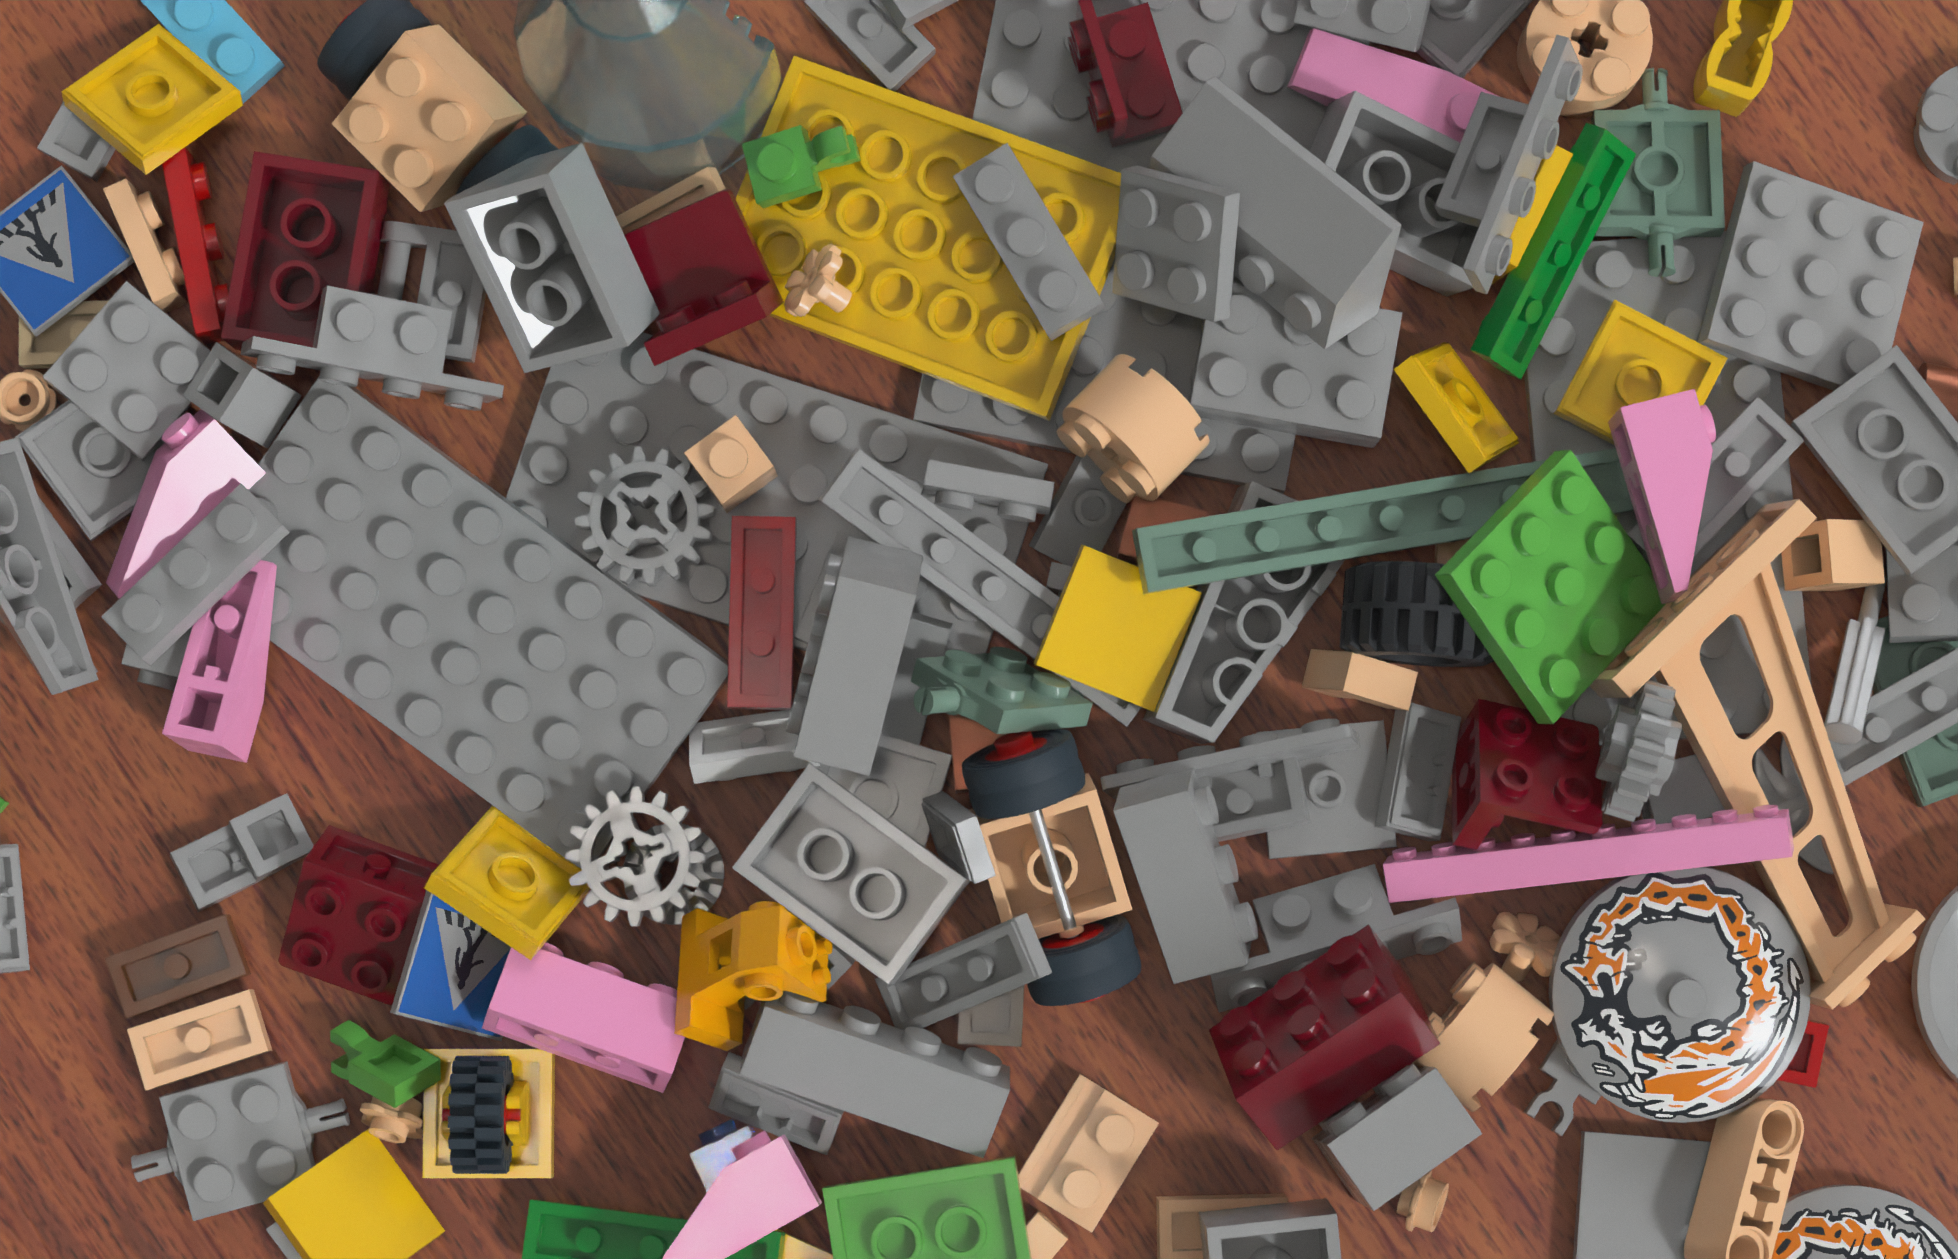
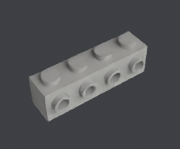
(878, 1070)

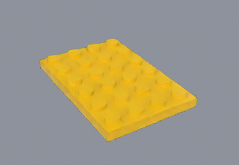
(913, 249)

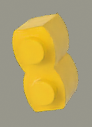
(1741, 55)

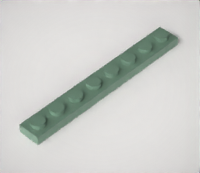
(1344, 525)

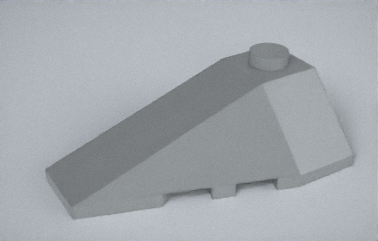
(32, 583)

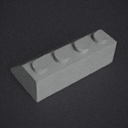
(1301, 230)

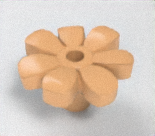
(817, 283)
(1524, 944)

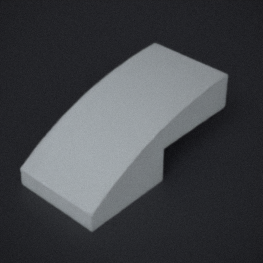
(242, 852)

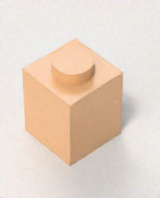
(731, 464)
(1833, 557)

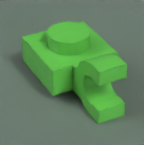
(789, 163)
(384, 1069)

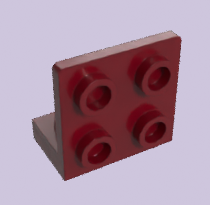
(1128, 72)
(702, 275)
(1523, 771)
(355, 913)

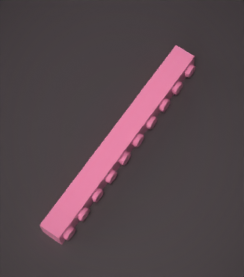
(1585, 856)

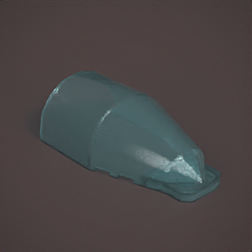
(648, 83)

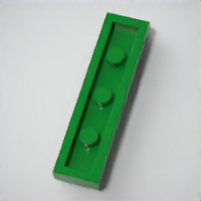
(1539, 282)
(589, 1232)

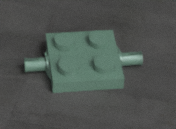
(1674, 178)
(997, 692)

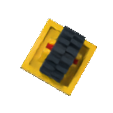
(490, 1115)

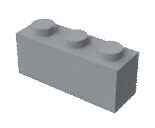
(1185, 875)

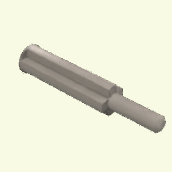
(1856, 671)

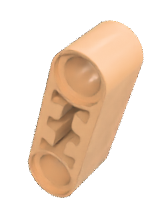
(1745, 1182)

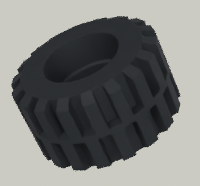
(1406, 617)

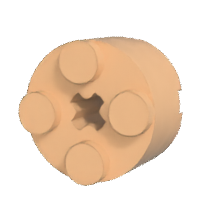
(1619, 42)
(1133, 430)
(1483, 1032)

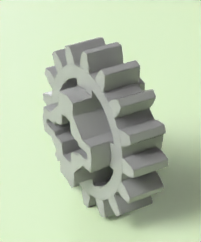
(663, 493)
(1638, 750)
(624, 828)

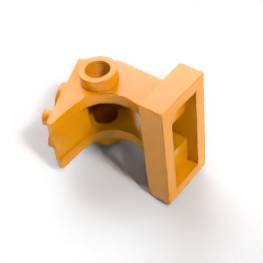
(759, 958)

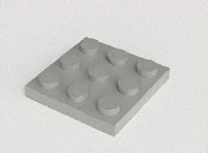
(1808, 278)

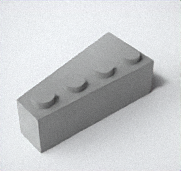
(1235, 637)

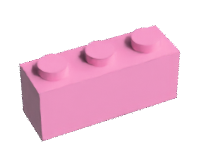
(588, 1016)

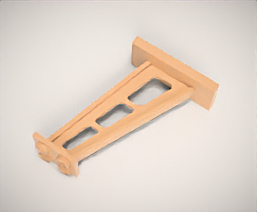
(1742, 584)

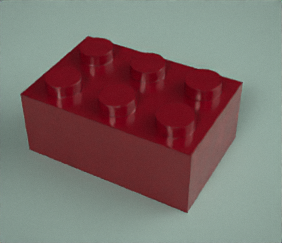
(298, 233)
(1322, 1037)

